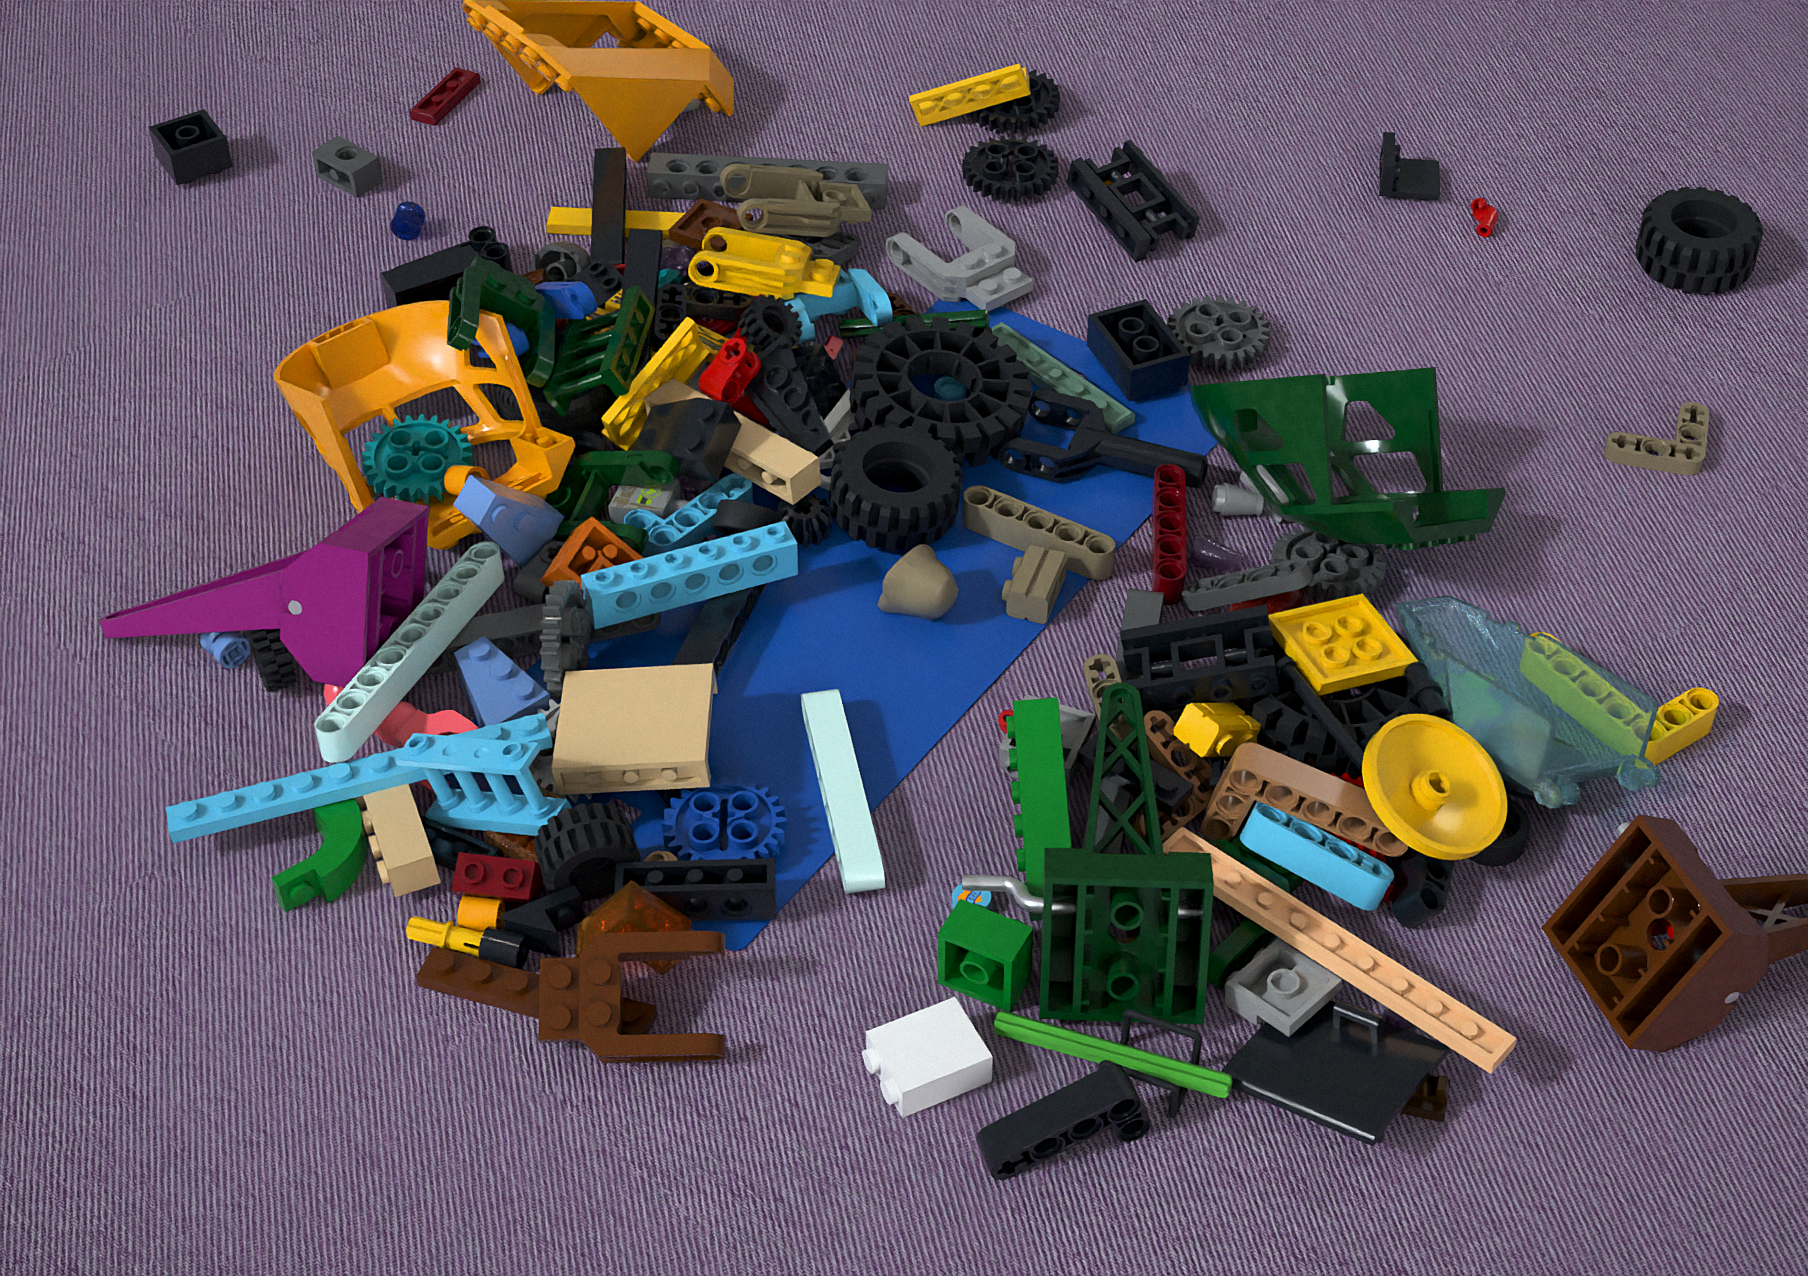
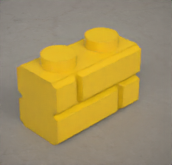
(1215, 728)

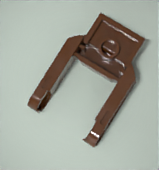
(585, 998)

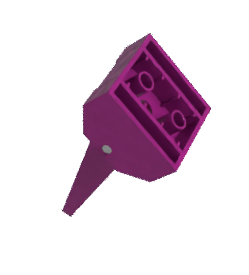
(328, 601)

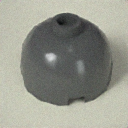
(561, 260)

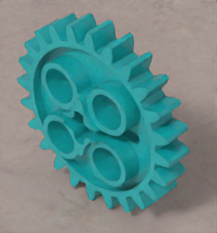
(414, 458)

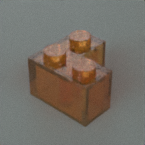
(632, 911)

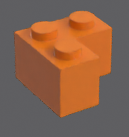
(588, 550)

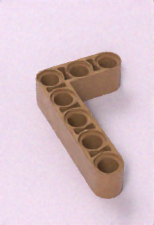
(1298, 791)

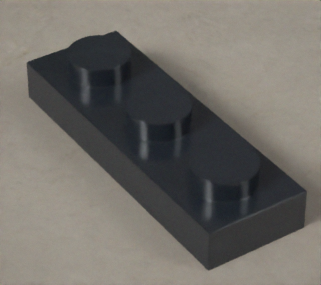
(1169, 788)

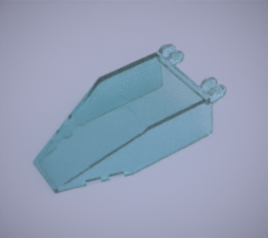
(1532, 701)

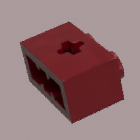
(497, 878)

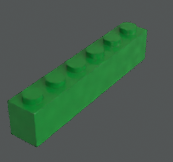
(1040, 786)

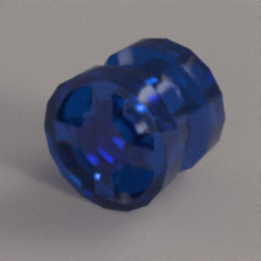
(415, 219)

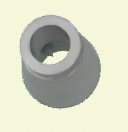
(1233, 500)

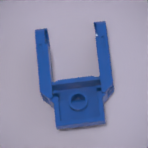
(569, 301)

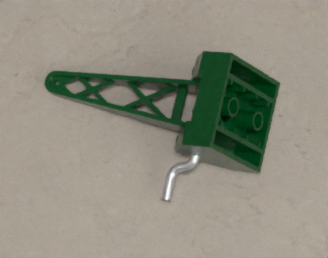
(1170, 897)

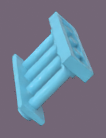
(470, 806)

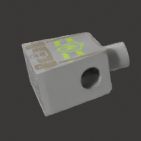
(658, 499)

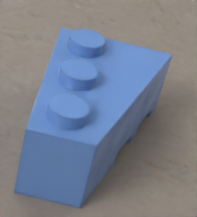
(509, 517)
(496, 685)

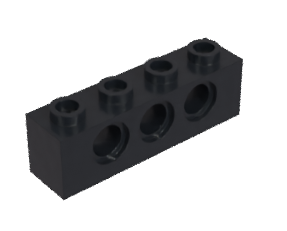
(708, 887)

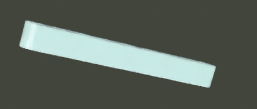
(409, 652)

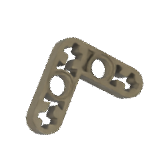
(1687, 454)

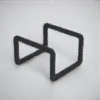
(1176, 1095)

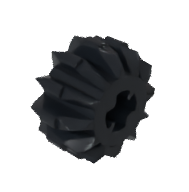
(807, 519)

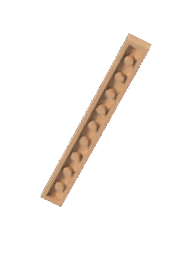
(1351, 957)

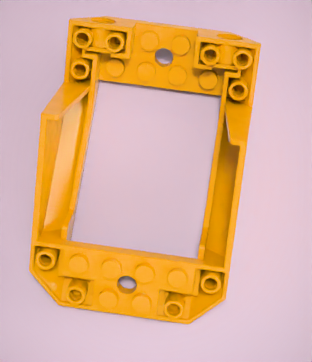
(628, 88)

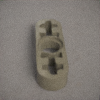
(1096, 688)

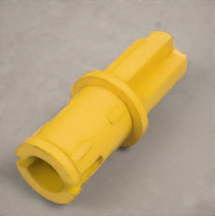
(444, 935)

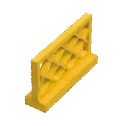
(678, 359)

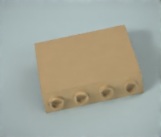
(634, 729)

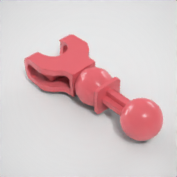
(406, 720)

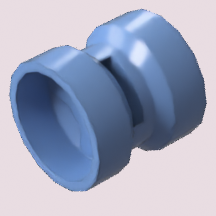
(227, 647)

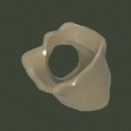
(919, 586)

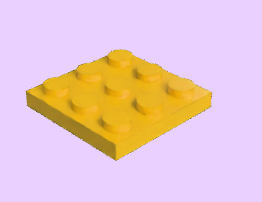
(1341, 644)

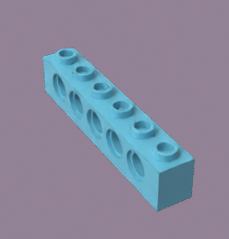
(690, 574)

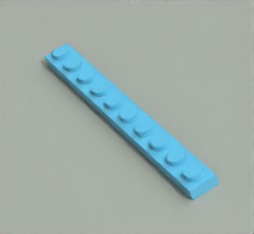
(324, 785)

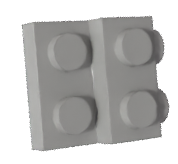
(1075, 732)
(1280, 988)

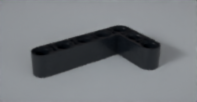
(1420, 884)

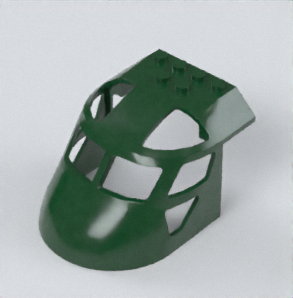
(1306, 424)

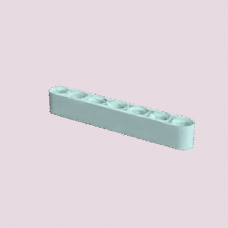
(842, 792)

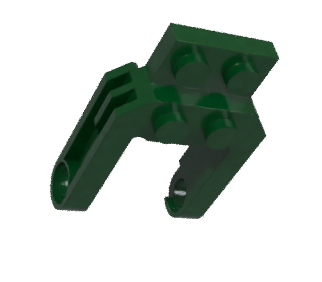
(515, 298)
(587, 487)
(1249, 936)

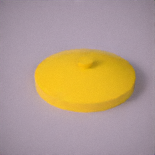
(1434, 787)

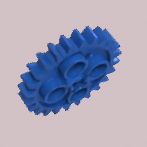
(753, 825)

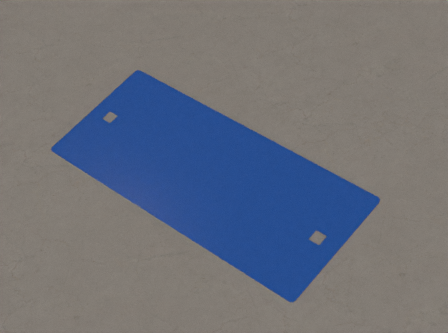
(895, 672)

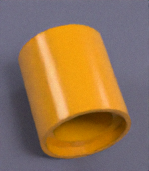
(458, 474)
(480, 912)

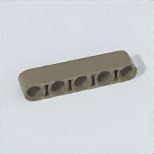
(1023, 525)

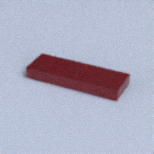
(445, 96)

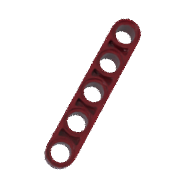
(1169, 532)

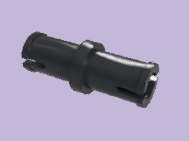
(1426, 692)

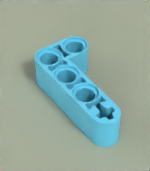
(693, 520)
(1317, 856)

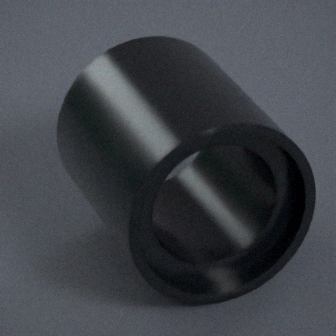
(504, 947)

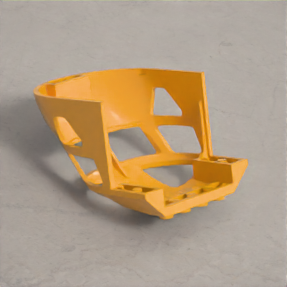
(400, 356)

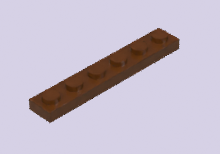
(507, 987)

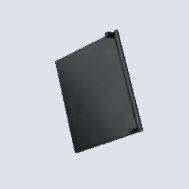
(1338, 1069)

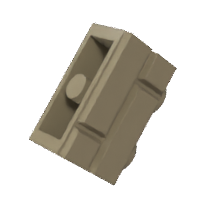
(1035, 584)

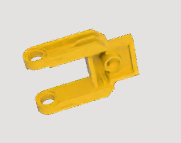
(763, 266)

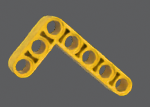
(1679, 721)

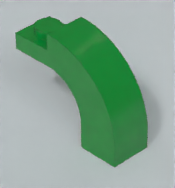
(334, 864)

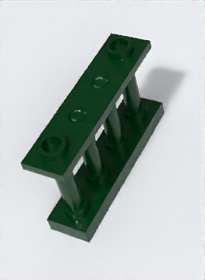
(616, 362)

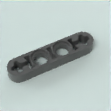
(1248, 584)

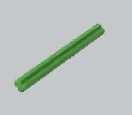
(1099, 1049)

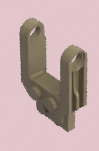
(794, 200)

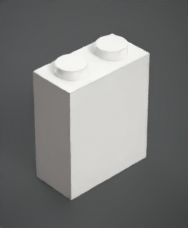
(927, 1057)

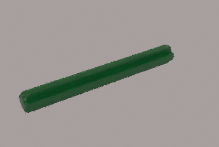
(864, 327)

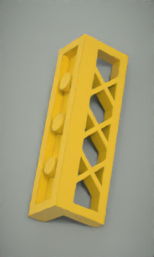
(970, 94)

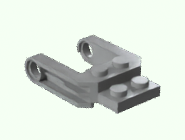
(981, 276)

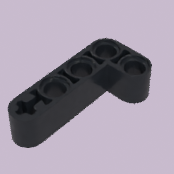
(1063, 1121)

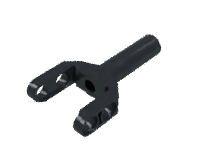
(1092, 446)

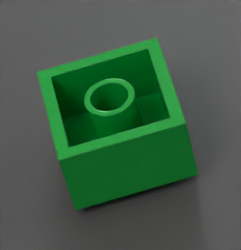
(985, 955)

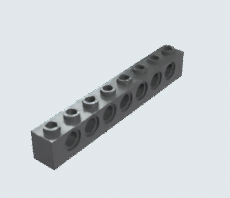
(699, 176)

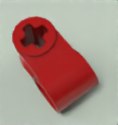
(729, 374)

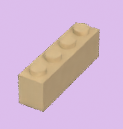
(398, 840)

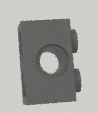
(347, 166)

